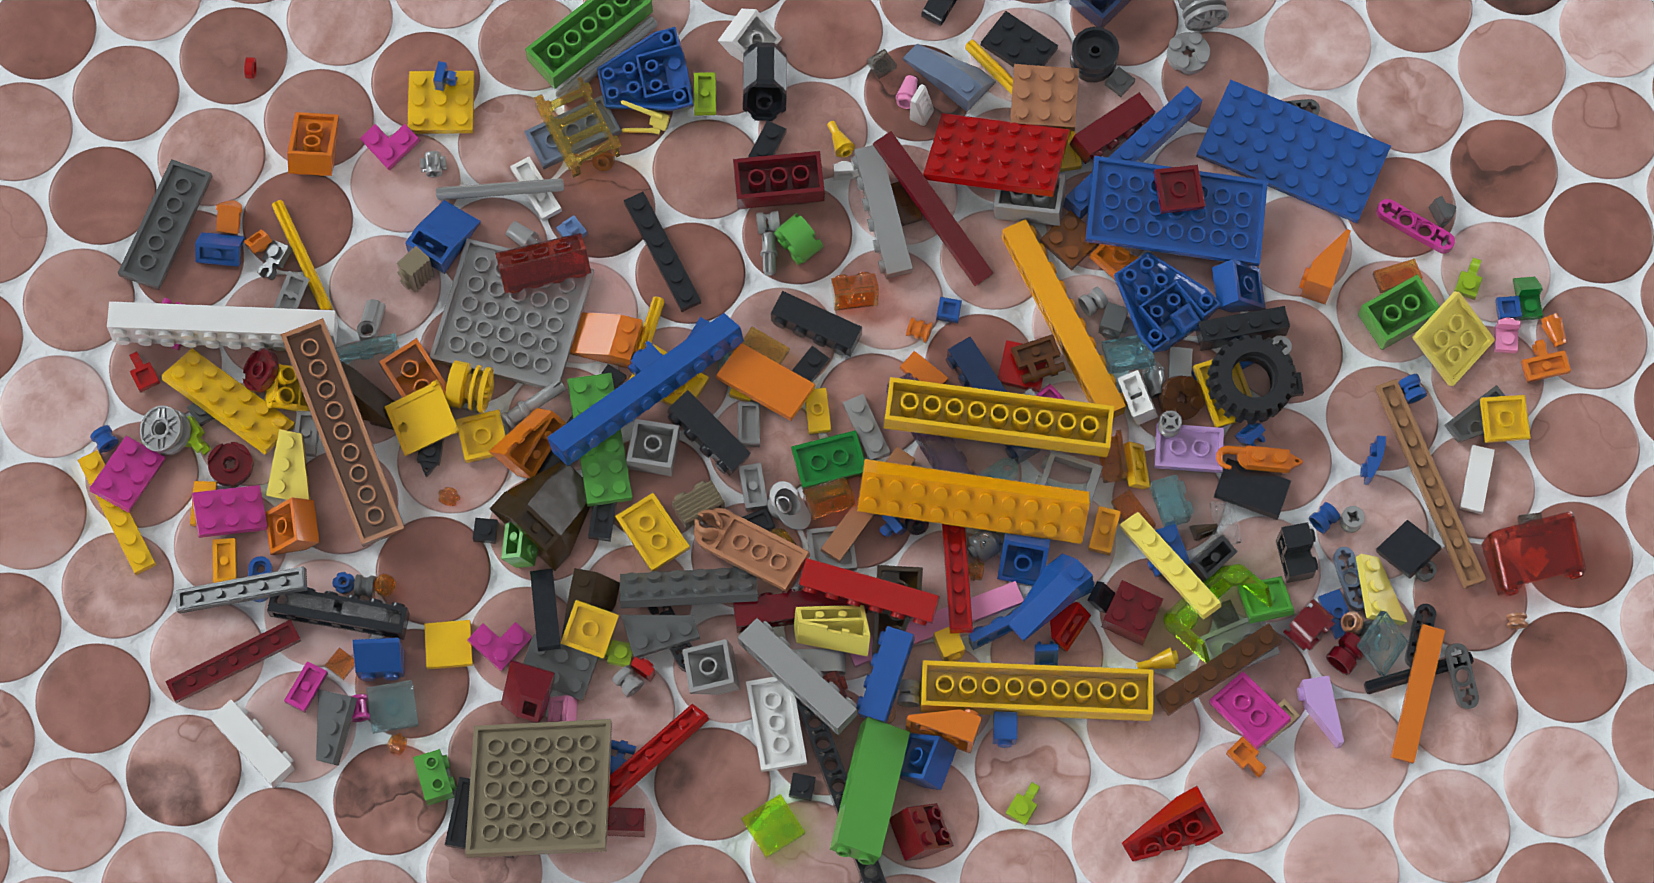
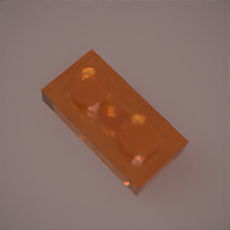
(1395, 274)

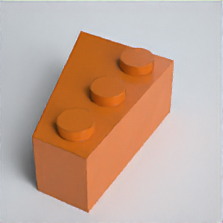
(527, 444)

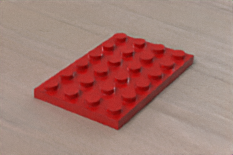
(996, 154)

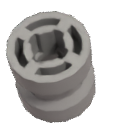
(773, 222)
(1093, 301)
(628, 681)
(909, 693)

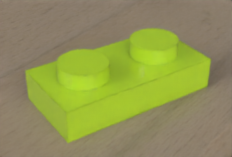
(704, 94)

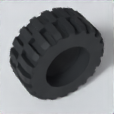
(1270, 359)

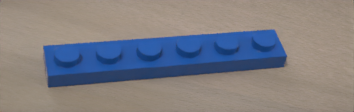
(997, 628)

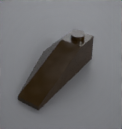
(369, 398)
(900, 575)

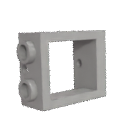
(1074, 462)

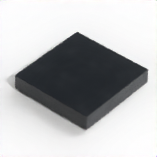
(1408, 549)

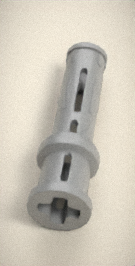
(523, 408)

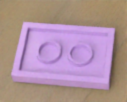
(1190, 449)

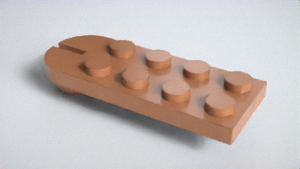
(750, 547)

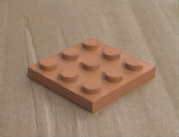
(1044, 96)

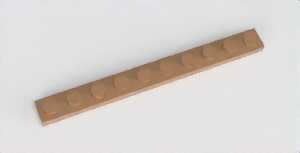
(1430, 484)

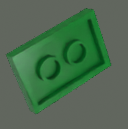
(828, 459)

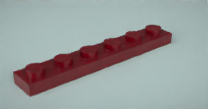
(233, 661)

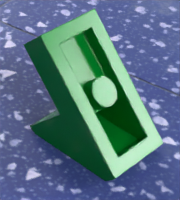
(1529, 296)

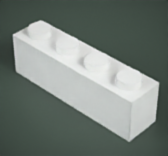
(252, 743)

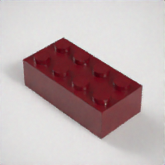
(779, 180)

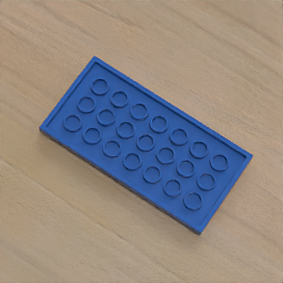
(1293, 151)
(1128, 214)

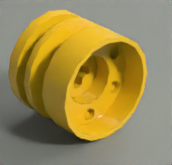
(473, 387)

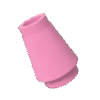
(906, 92)

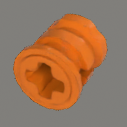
(919, 329)

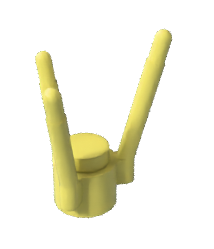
(658, 120)

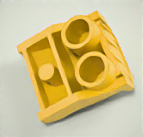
(286, 391)

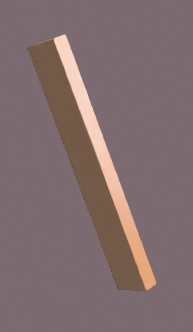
(855, 521)

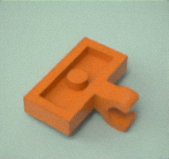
(1544, 364)

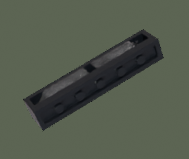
(342, 612)

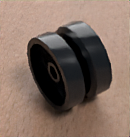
(1095, 54)

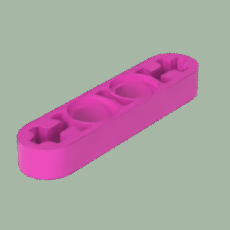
(1417, 223)

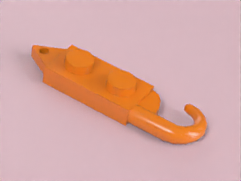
(1260, 458)

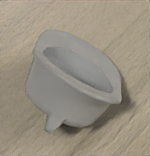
(788, 506)

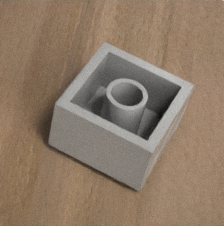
(653, 447)

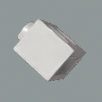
(1137, 397)

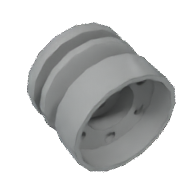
(1203, 14)

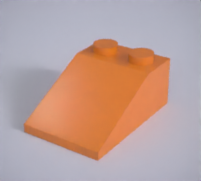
(312, 144)
(1320, 277)
(607, 338)
(411, 369)
(954, 726)

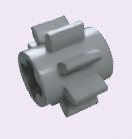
(433, 164)

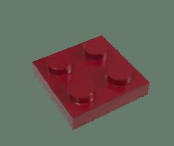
(1179, 189)

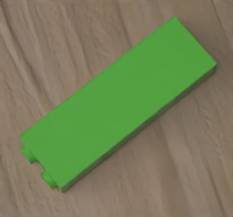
(869, 791)

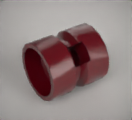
(1344, 656)

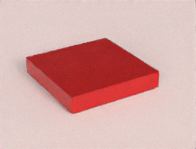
(1009, 372)

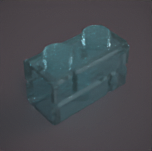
(1170, 500)

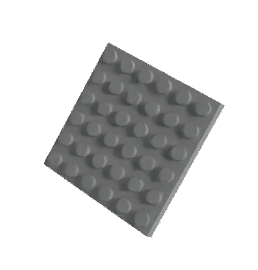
(508, 328)

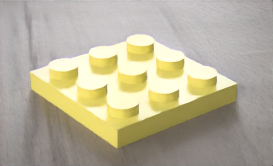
(1453, 338)

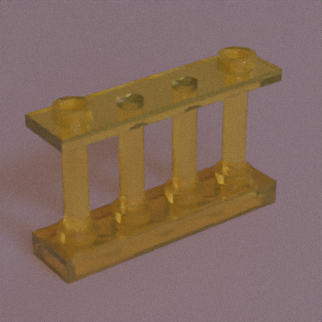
(565, 143)

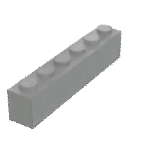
(882, 211)
(798, 676)

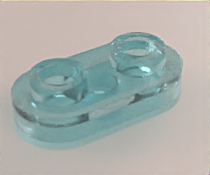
(997, 471)

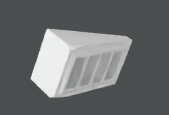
(921, 106)

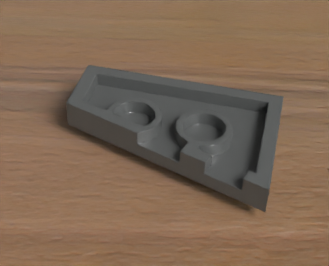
(1469, 422)
(333, 724)

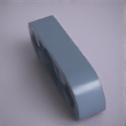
(1339, 565)

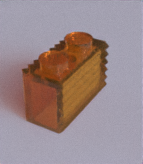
(828, 498)

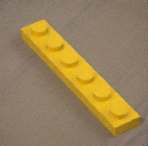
(119, 520)

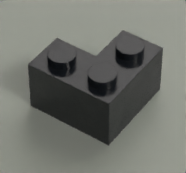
(1294, 549)

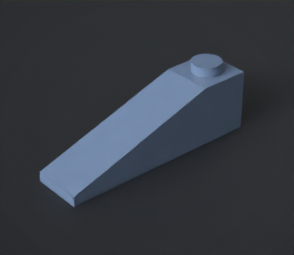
(953, 77)

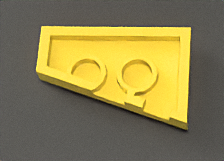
(288, 469)
(1377, 590)

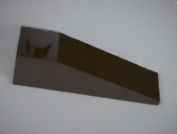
(591, 589)

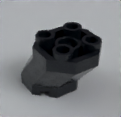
(764, 81)

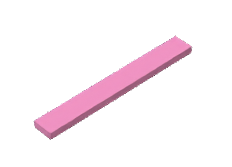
(981, 606)

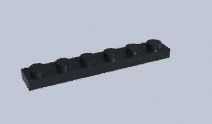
(662, 251)

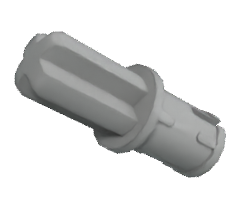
(769, 253)

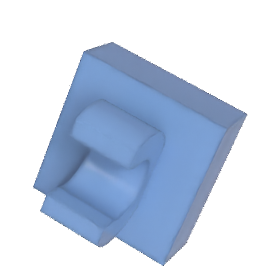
(570, 227)

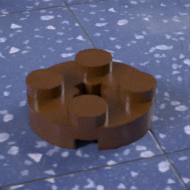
(1193, 396)

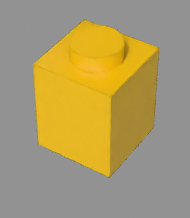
(949, 645)

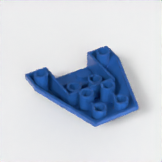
(648, 75)
(1153, 293)

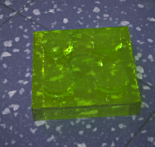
(773, 826)

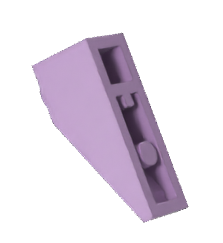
(1321, 706)

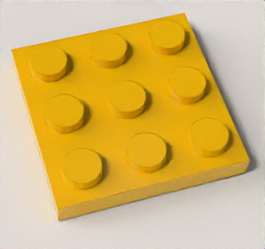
(440, 111)

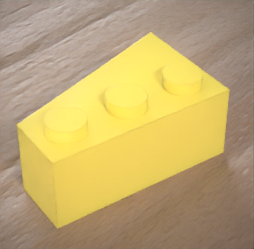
(833, 628)

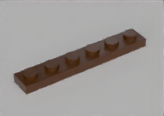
(1218, 669)

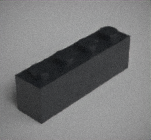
(816, 324)
(1219, 331)
(708, 433)

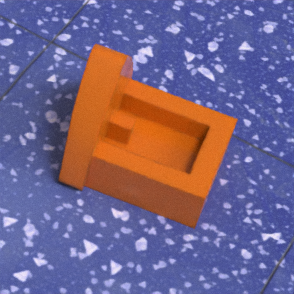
(228, 217)

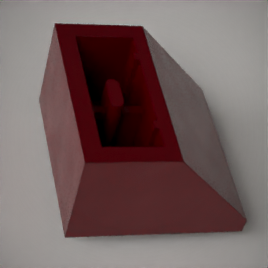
(920, 831)

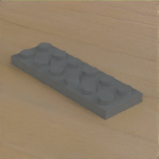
(165, 224)
(687, 587)

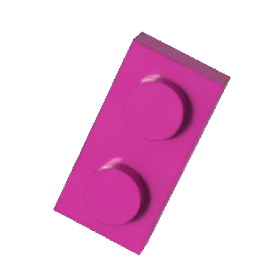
(306, 687)

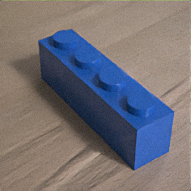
(886, 674)

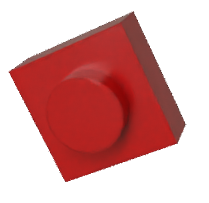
(643, 668)

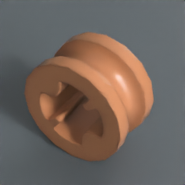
(1516, 620)

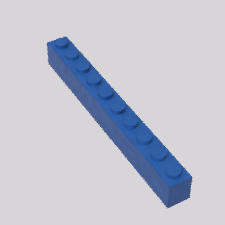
(645, 389)

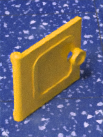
(421, 418)

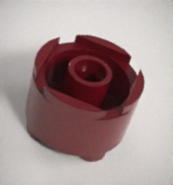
(1310, 625)

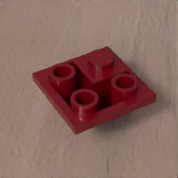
(527, 691)

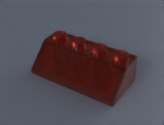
(543, 263)

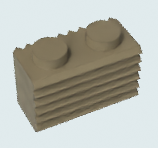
(415, 269)
(701, 498)

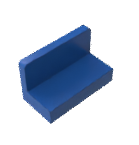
(218, 249)

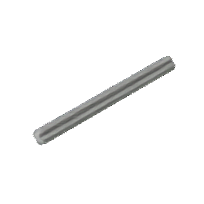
(626, 42)
(500, 189)

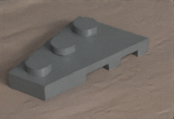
(658, 632)

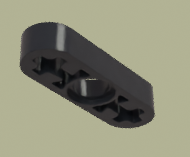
(1417, 618)

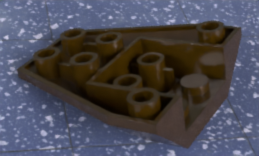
(547, 511)

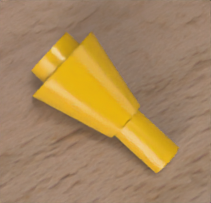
(842, 145)
(1162, 660)

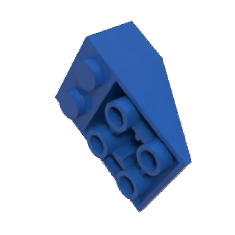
(443, 234)

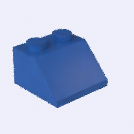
(1238, 286)
(1023, 558)
(378, 658)
(927, 761)

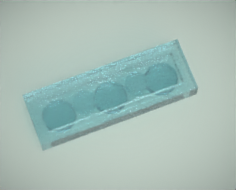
(367, 348)

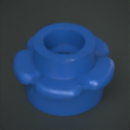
(343, 588)

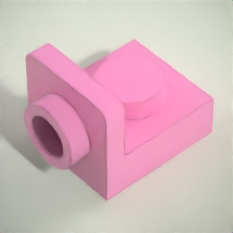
(1506, 335)

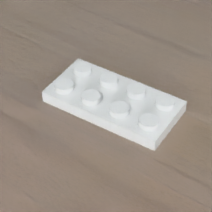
(775, 724)

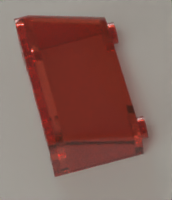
(1534, 552)

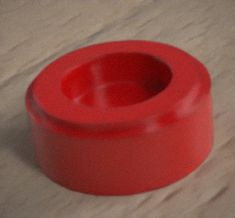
(250, 67)

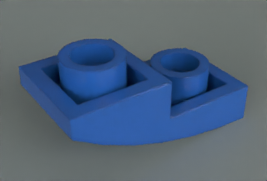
(1372, 464)

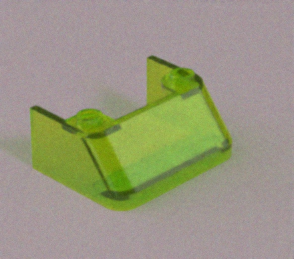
(1182, 617)

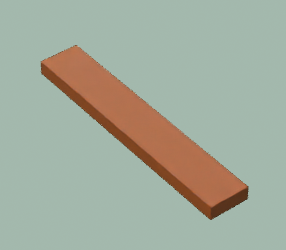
(1417, 694)

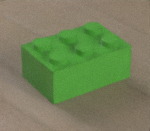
(1398, 312)

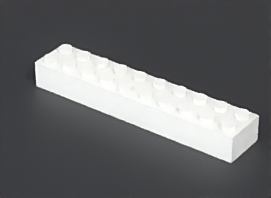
(209, 325)

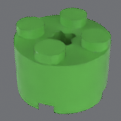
(798, 238)

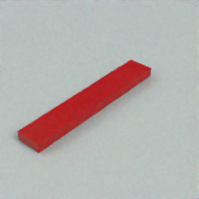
(957, 579)
(655, 751)

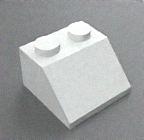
(747, 29)

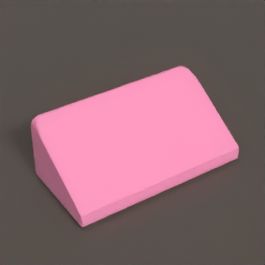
(562, 708)

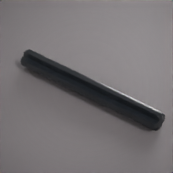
(1402, 677)

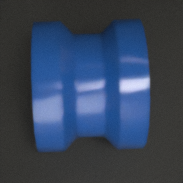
(104, 439)

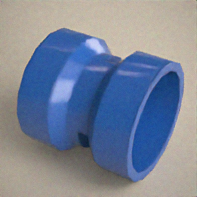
(1412, 388)
(1324, 517)

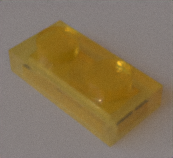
(766, 345)

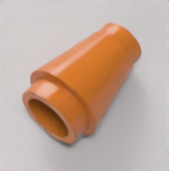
(1554, 329)

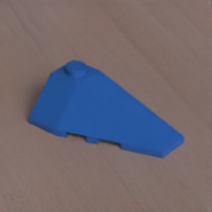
(1053, 591)

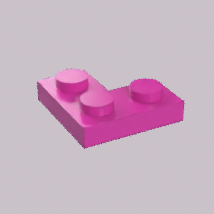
(390, 149)
(499, 650)

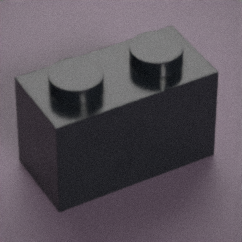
(1212, 558)

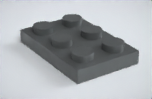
(571, 667)

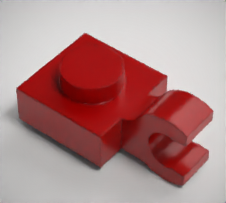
(143, 374)

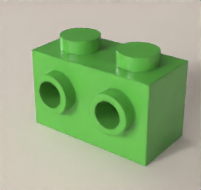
(517, 548)
(434, 777)

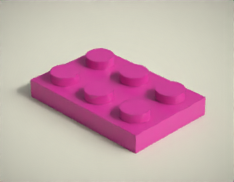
(127, 474)
(229, 511)
(1250, 710)

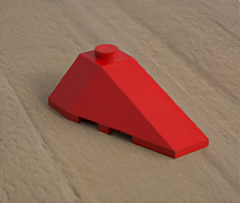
(1178, 824)

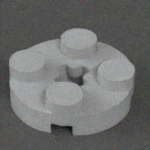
(1184, 63)

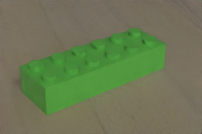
(584, 36)

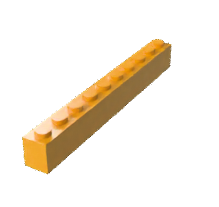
(1061, 316)

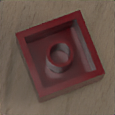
(1132, 612)

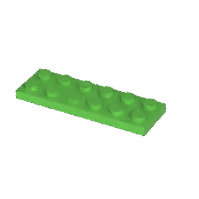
(604, 466)

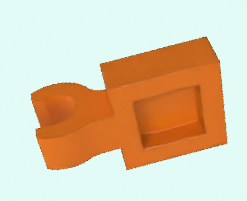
(1245, 755)

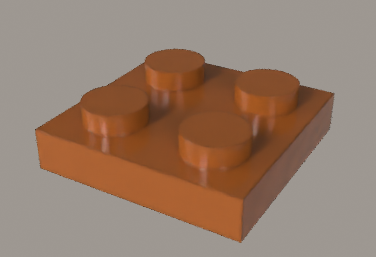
(1068, 240)

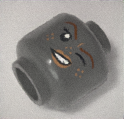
(984, 545)

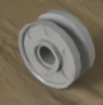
(154, 425)

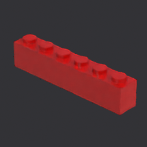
(868, 590)

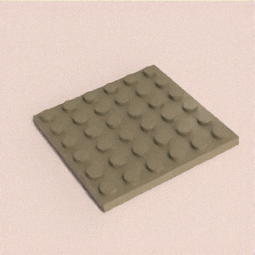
(539, 788)

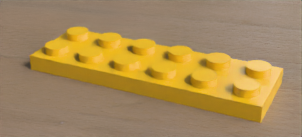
(227, 400)

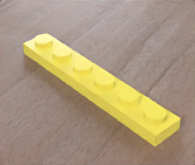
(1170, 565)

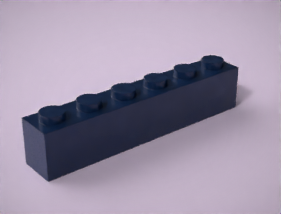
(977, 373)

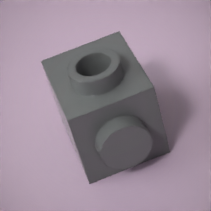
(1113, 321)

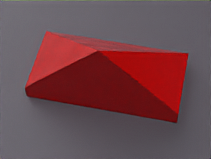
(1068, 625)

